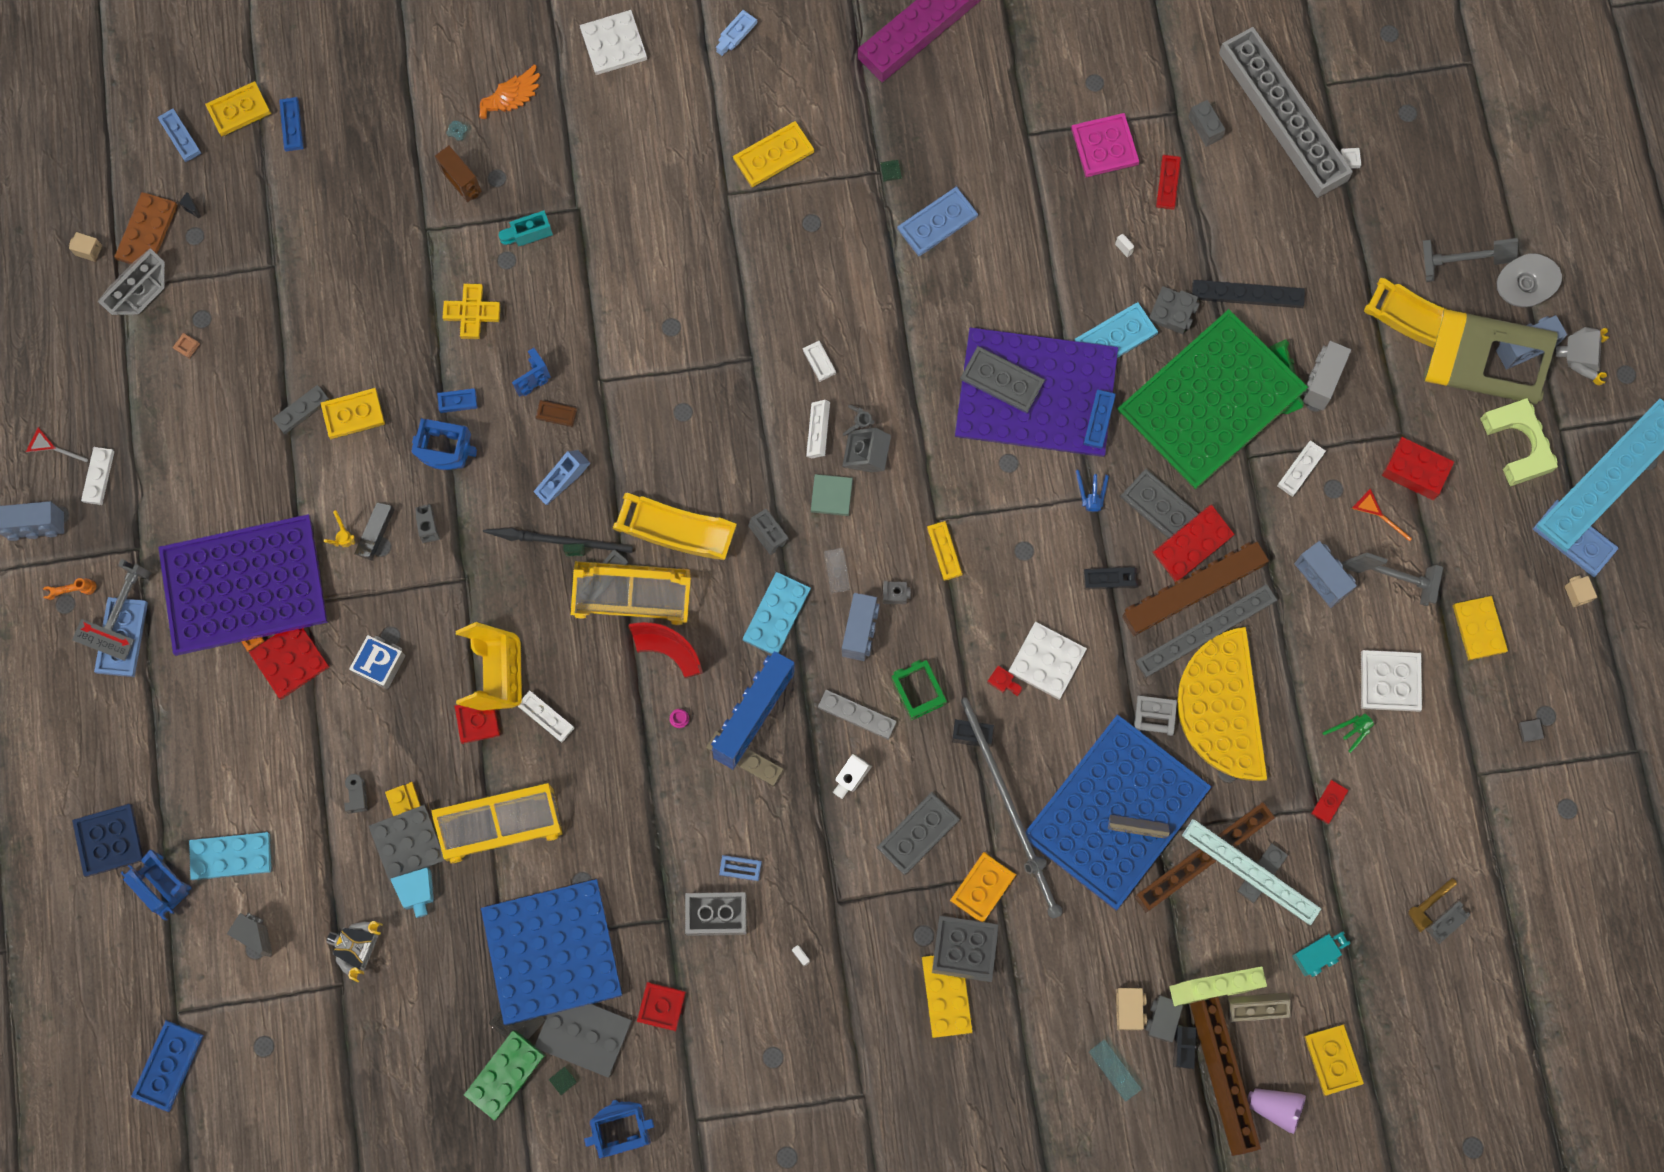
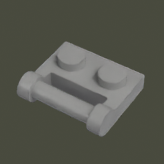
(1157, 709)

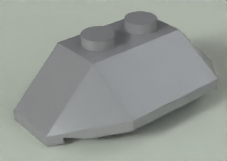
(135, 286)

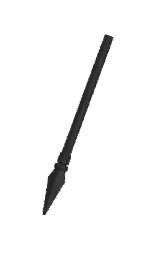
(513, 534)

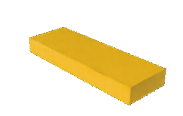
(944, 550)

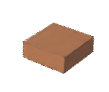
(186, 345)

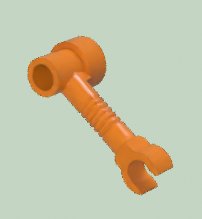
(83, 585)

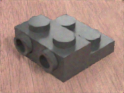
(1174, 309)

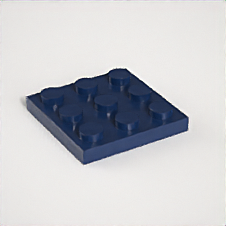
(107, 840)

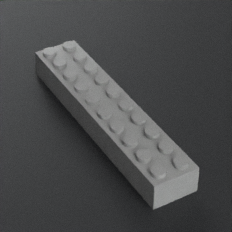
(1285, 112)

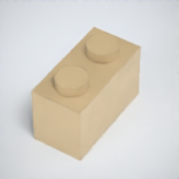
(1130, 1009)

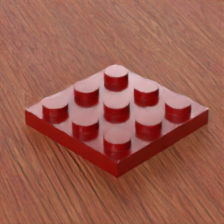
(288, 661)

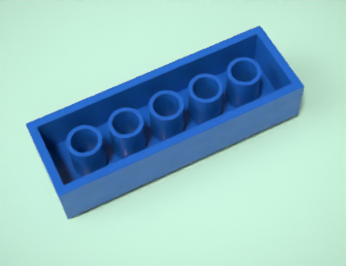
(753, 710)

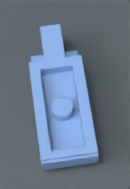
(735, 32)

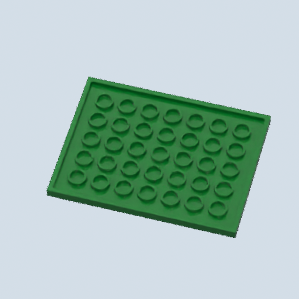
(1212, 399)

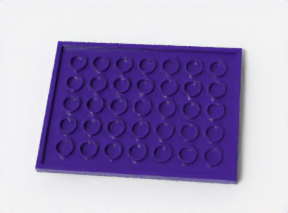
(1063, 404)
(242, 585)

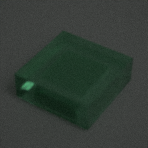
(890, 170)
(574, 550)
(563, 1081)

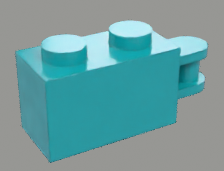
(526, 229)
(1319, 954)

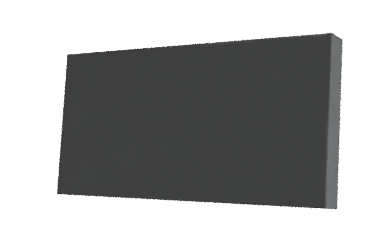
(1002, 379)
(1158, 504)
(918, 833)

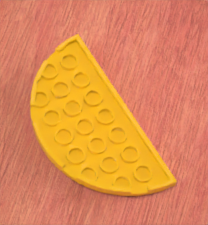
(1221, 708)

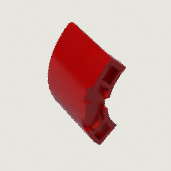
(664, 640)

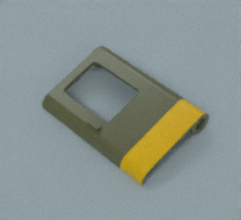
(1464, 349)

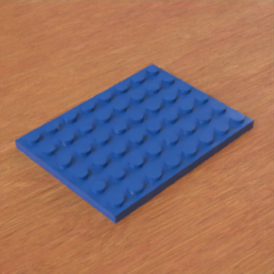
(1118, 777)

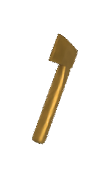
(1417, 913)

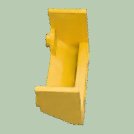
(500, 667)

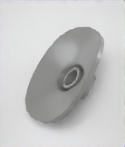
(1529, 280)

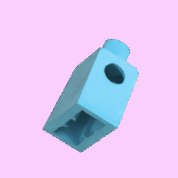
(415, 890)

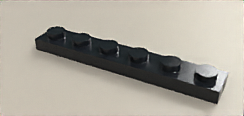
(1248, 294)

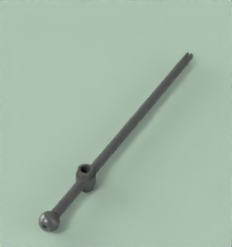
(1034, 864)

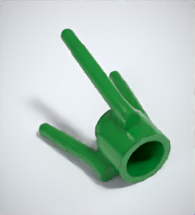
(1361, 725)

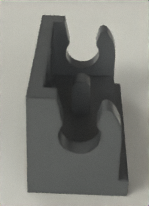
(767, 531)
(1447, 922)

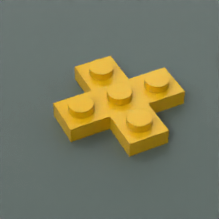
(471, 311)

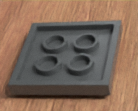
(407, 842)
(965, 948)

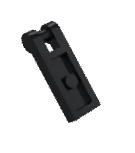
(1110, 578)

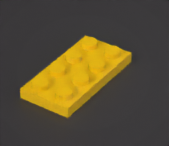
(773, 154)
(946, 1002)

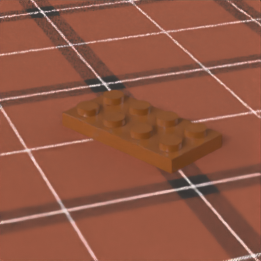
(146, 227)

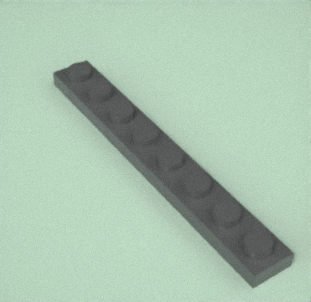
(1206, 631)

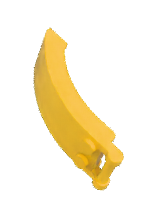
(1406, 312)
(676, 528)

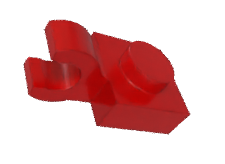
(1002, 680)

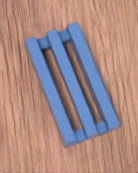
(741, 860)

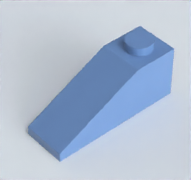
(562, 475)

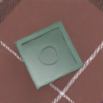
(831, 495)

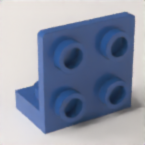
(537, 376)

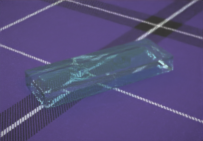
(1114, 1070)

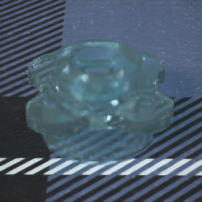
(454, 126)

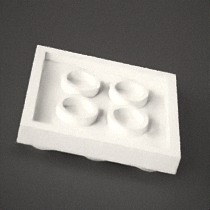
(613, 42)
(1047, 660)
(1391, 681)

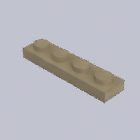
(756, 765)

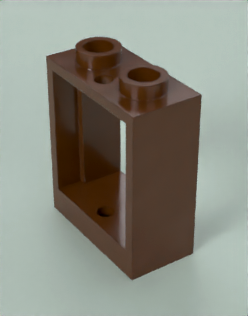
(458, 174)

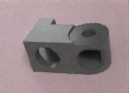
(426, 523)
(357, 794)

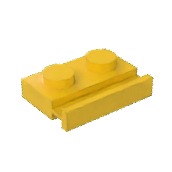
(402, 798)

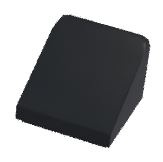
(189, 205)

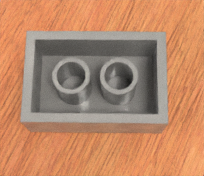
(1325, 375)
(715, 914)

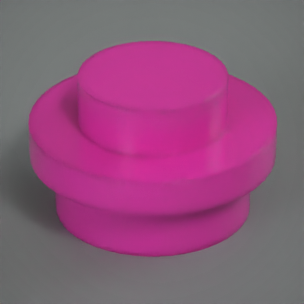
(679, 718)

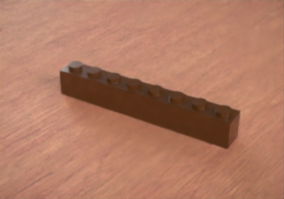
(1194, 589)
(1199, 860)
(1225, 1076)

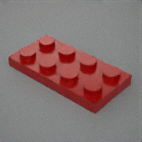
(1193, 543)

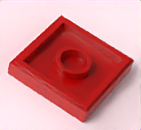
(476, 724)
(661, 1006)

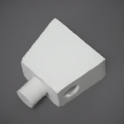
(858, 769)

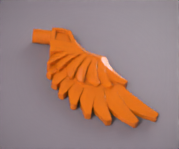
(511, 93)

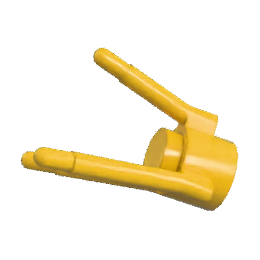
(343, 537)

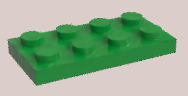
(504, 1075)

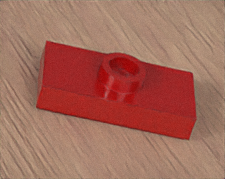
(1329, 802)

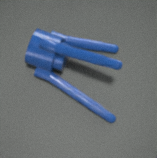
(1093, 502)

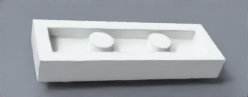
(818, 429)
(1301, 468)
(97, 476)
(545, 716)

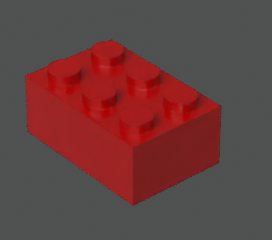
(1417, 468)

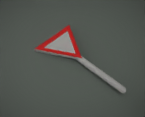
(42, 443)

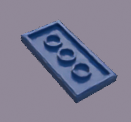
(167, 1066)

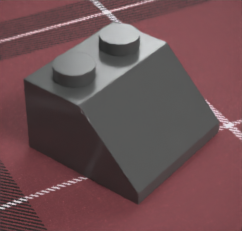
(867, 450)
(252, 933)

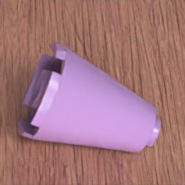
(1278, 1107)

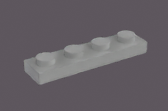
(857, 714)

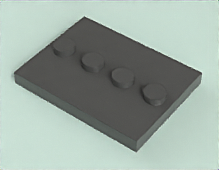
(585, 1037)

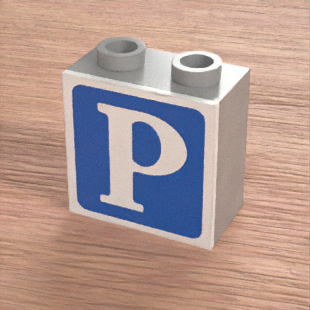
(377, 661)

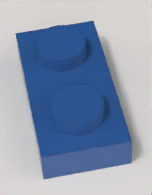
(457, 400)

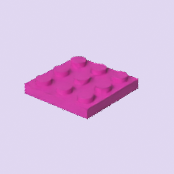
(1105, 145)

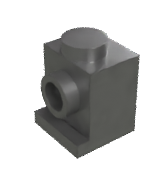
(890, 597)

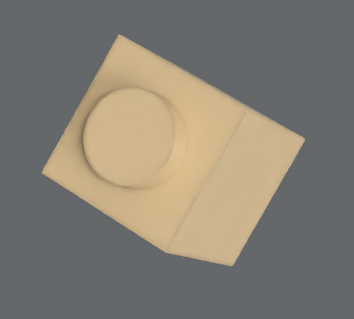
(85, 246)
(1580, 591)

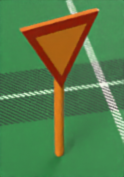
(1369, 505)

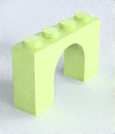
(1522, 417)
(1218, 985)

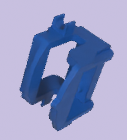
(440, 459)
(163, 880)
(613, 1112)

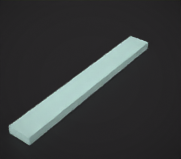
(1251, 872)

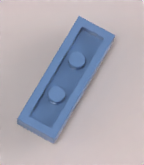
(179, 135)

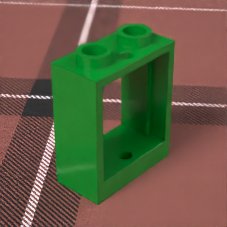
(927, 707)

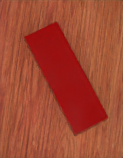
(1168, 182)

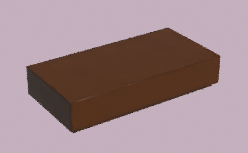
(556, 413)

